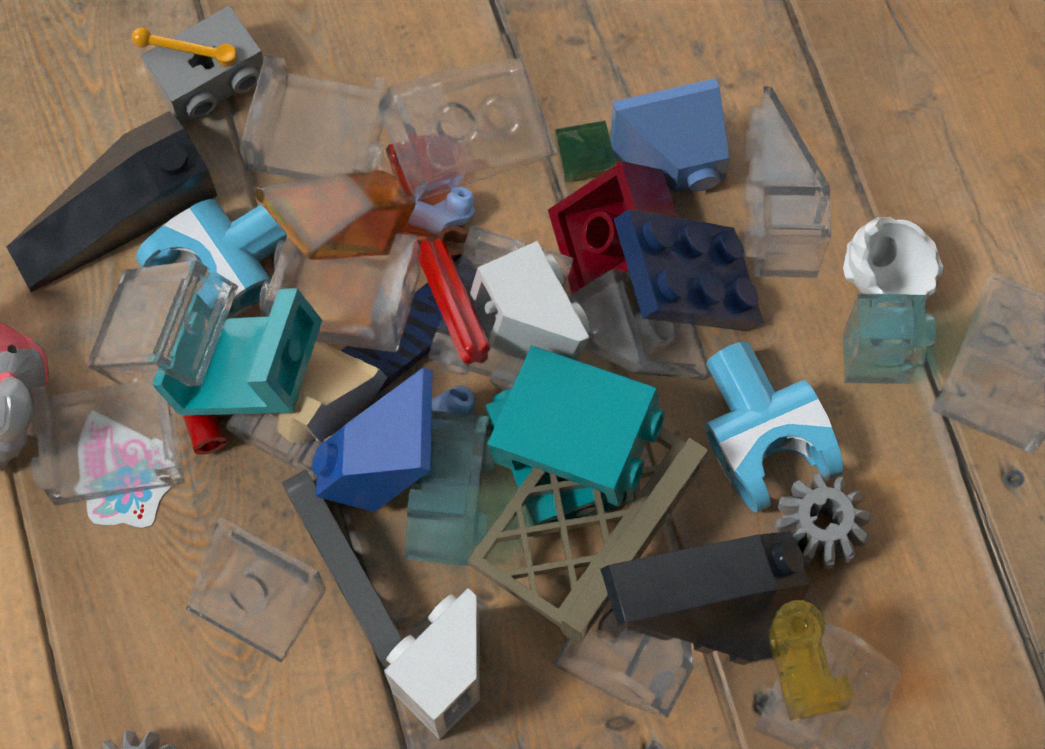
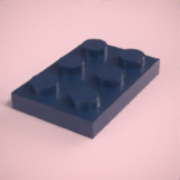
(688, 271)

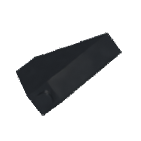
(711, 593)

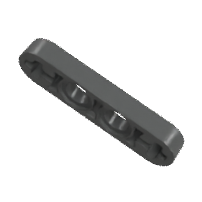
(343, 565)

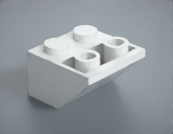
(525, 305)
(441, 668)

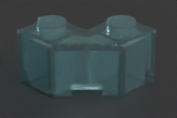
(445, 502)

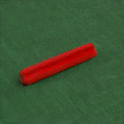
(454, 302)

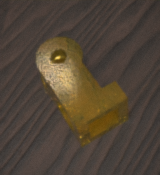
(803, 664)

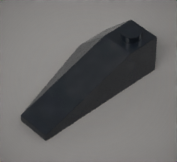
(121, 196)

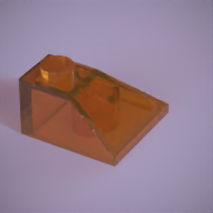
(340, 213)

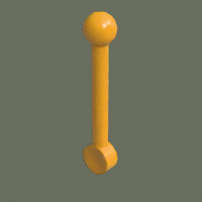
(225, 53)

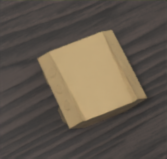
(330, 395)

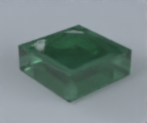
(584, 150)

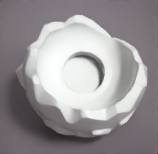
(892, 259)

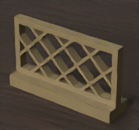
(626, 542)

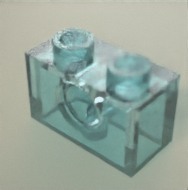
(886, 338)

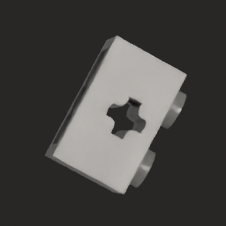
(183, 77)

